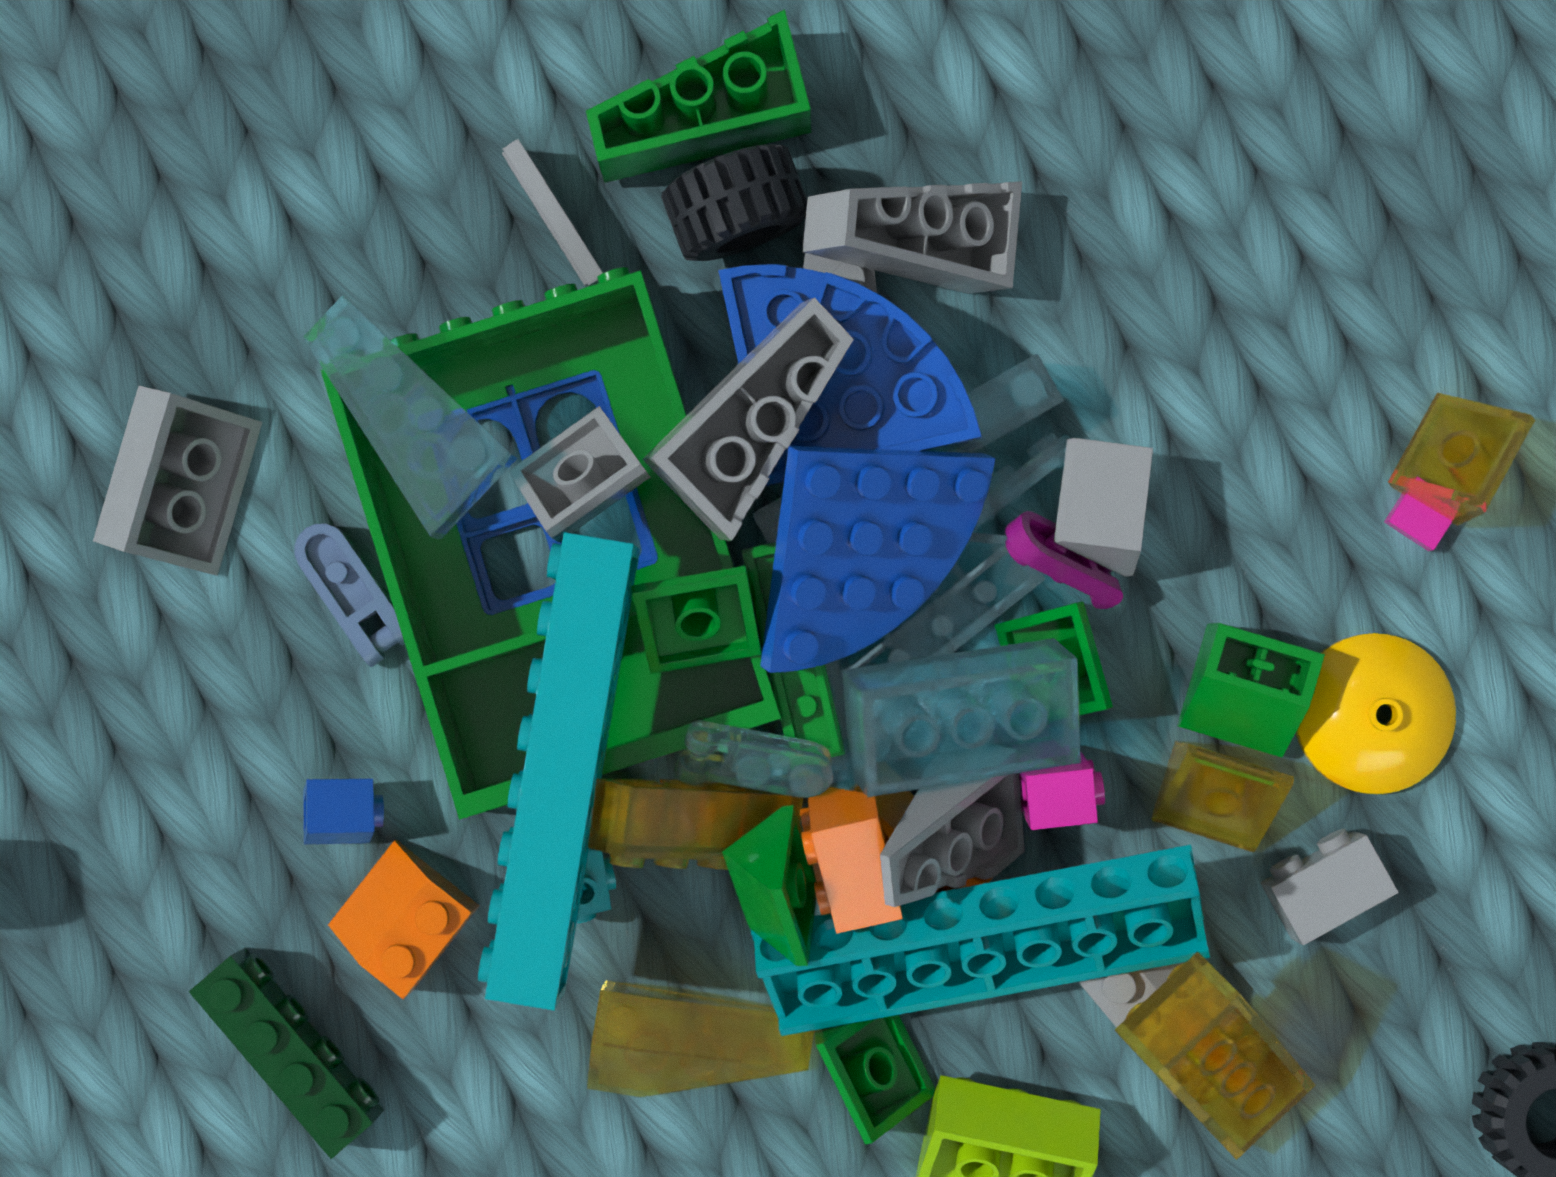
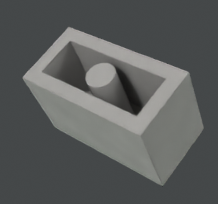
(1328, 885)

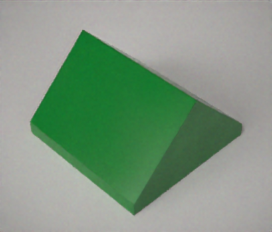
(697, 619)
(1073, 631)
(776, 884)
(875, 1072)

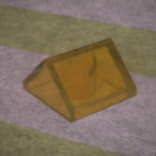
(1461, 456)
(1219, 796)

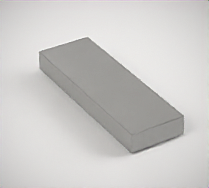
(552, 213)

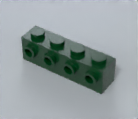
(288, 1051)

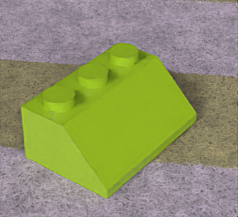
(1006, 1134)

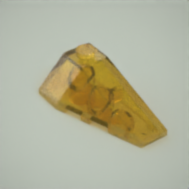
(680, 1041)

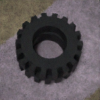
(735, 202)
(1506, 1105)

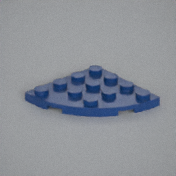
(890, 384)
(864, 545)

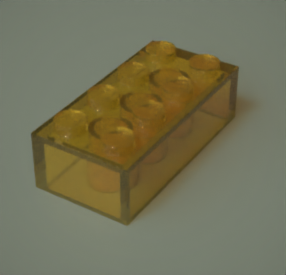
(1215, 1055)

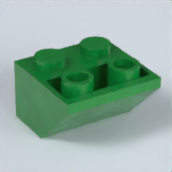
(1249, 689)

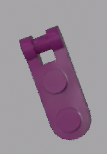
(1032, 544)

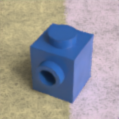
(340, 811)

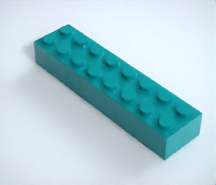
(563, 760)

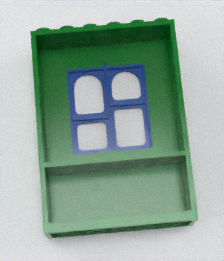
(478, 649)

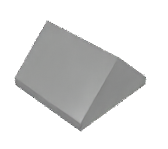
(578, 474)
(1104, 502)

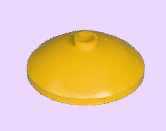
(1342, 726)

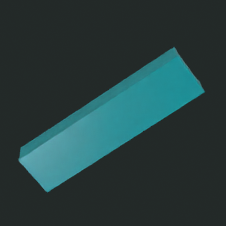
(994, 942)

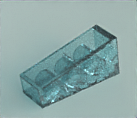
(417, 428)

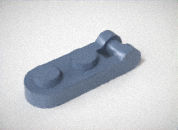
(348, 589)

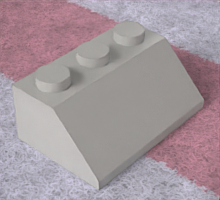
(177, 481)

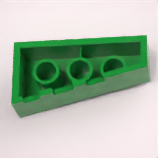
(706, 107)

